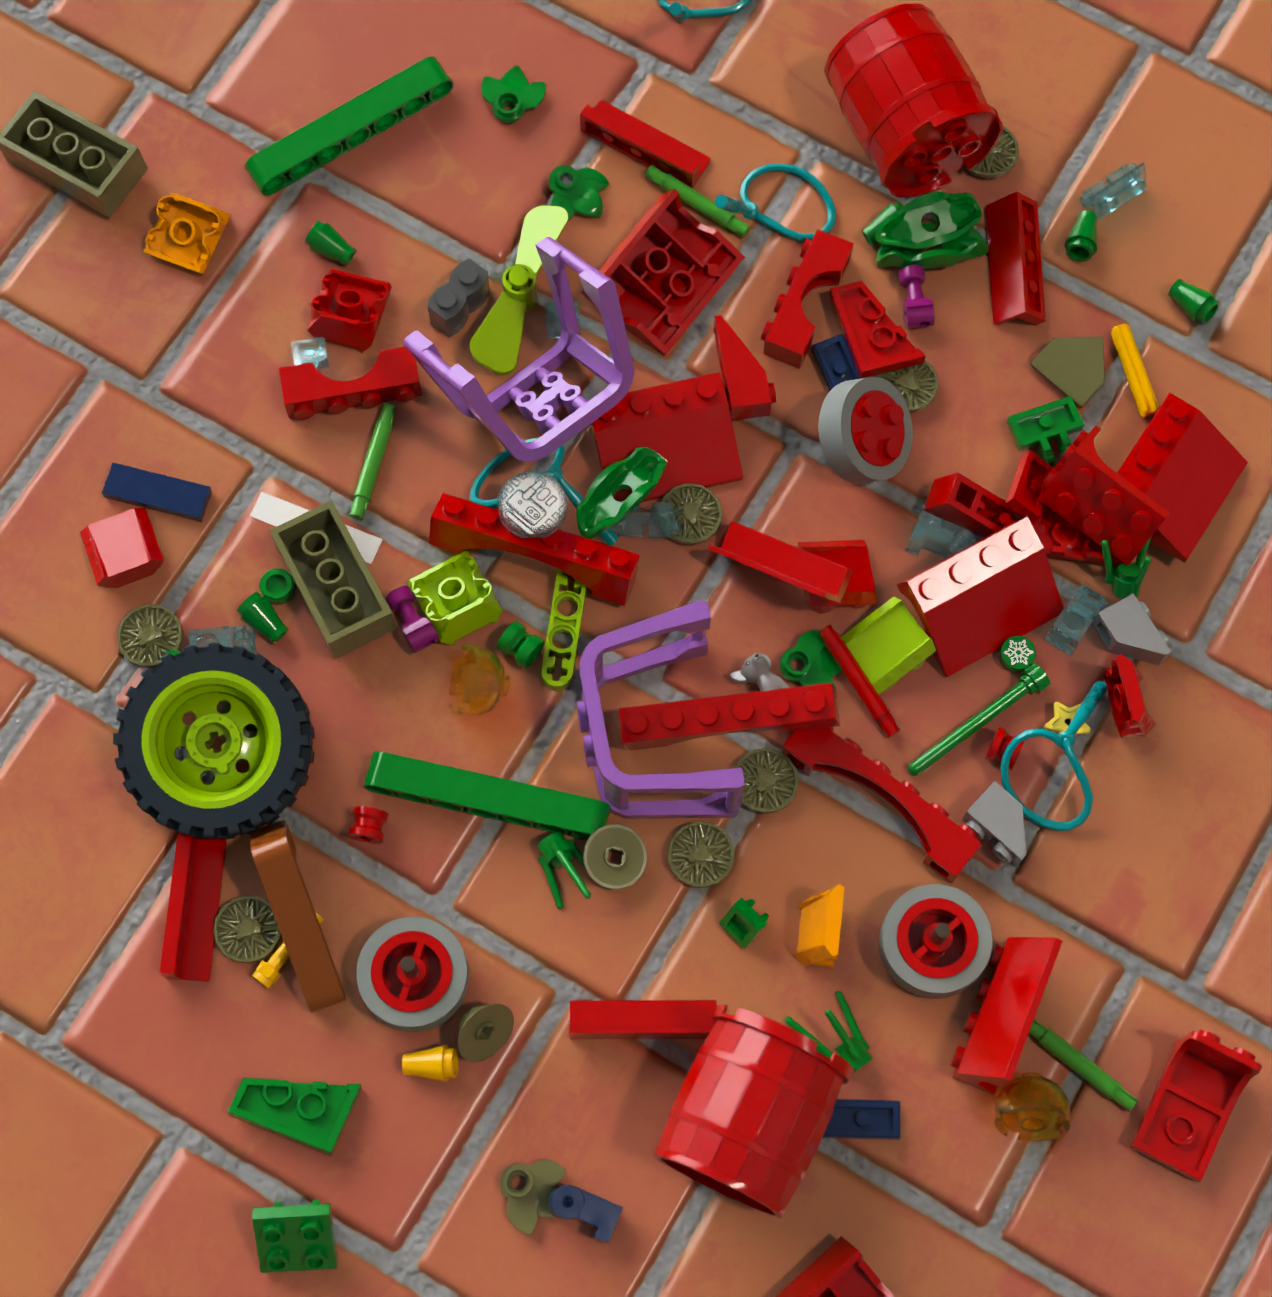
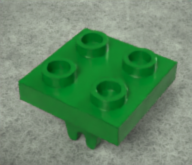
(295, 1237)

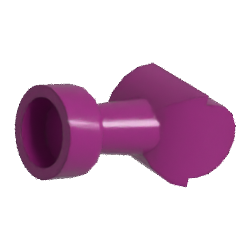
(916, 309)
(416, 629)

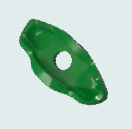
(953, 212)
(947, 254)
(637, 473)

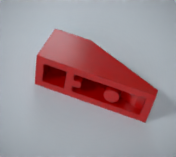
(742, 375)
(968, 505)

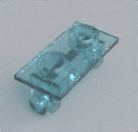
(1123, 186)
(658, 517)

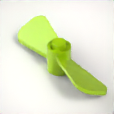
(500, 334)

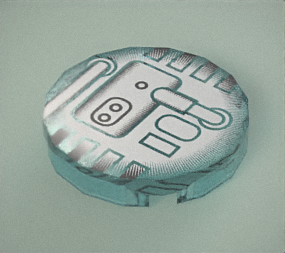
(532, 504)

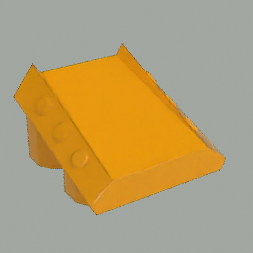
(185, 232)
(820, 928)

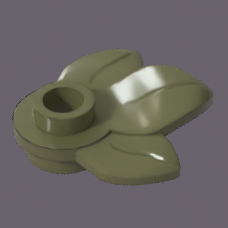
(531, 1201)

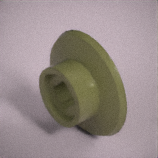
(631, 862)
(484, 1031)

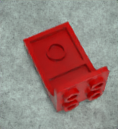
(1101, 500)
(1193, 1103)

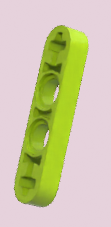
(563, 624)

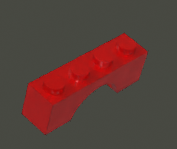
(822, 265)
(311, 392)

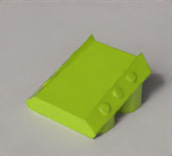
(456, 598)
(889, 644)

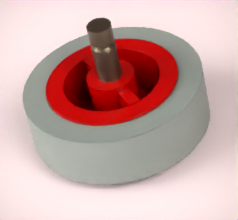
(865, 430)
(935, 941)
(412, 974)

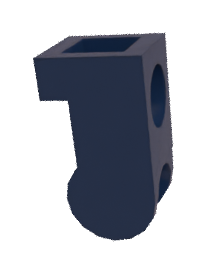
(576, 1203)

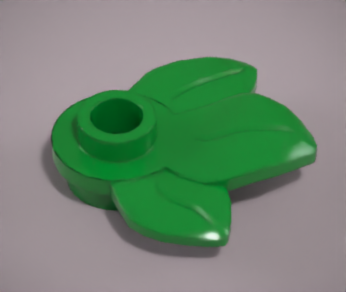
(513, 92)
(581, 194)
(817, 662)

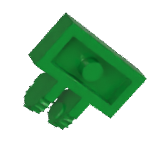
(1046, 424)

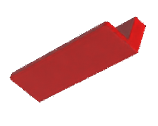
(643, 142)
(1015, 260)
(785, 562)
(193, 908)
(641, 1019)

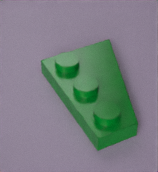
(297, 1111)

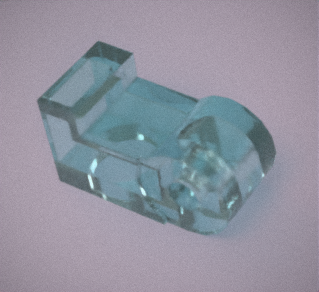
(938, 536)
(1075, 619)
(227, 636)

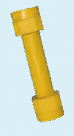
(267, 972)

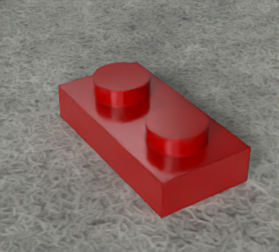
(1027, 486)

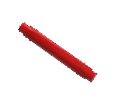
(859, 681)

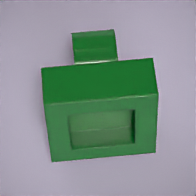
(744, 922)

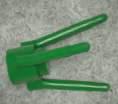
(1125, 578)
(559, 852)
(852, 1049)

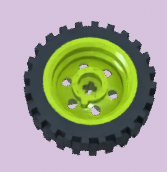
(155, 728)

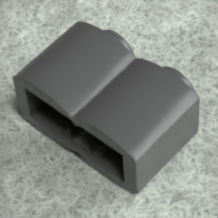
(462, 295)

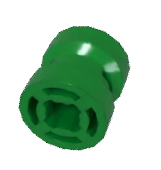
(520, 644)

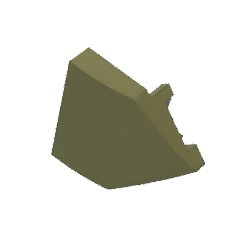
(1074, 366)

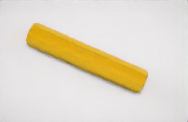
(1135, 370)

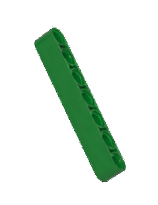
(349, 126)
(485, 795)

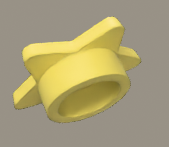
(1062, 713)

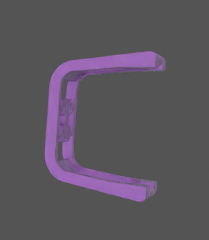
(472, 401)
(611, 783)

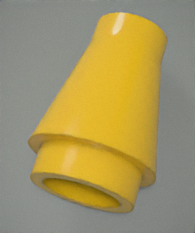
(433, 1063)

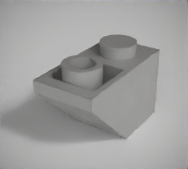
(1129, 631)
(1000, 822)

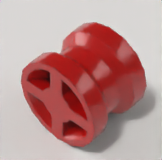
(999, 746)
(368, 824)

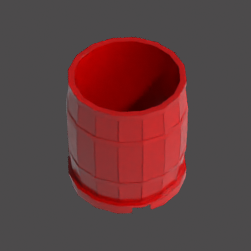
(911, 100)
(752, 1110)

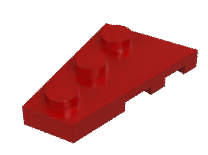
(869, 332)
(1066, 541)

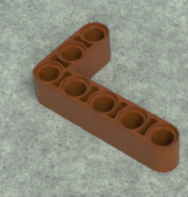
(295, 915)

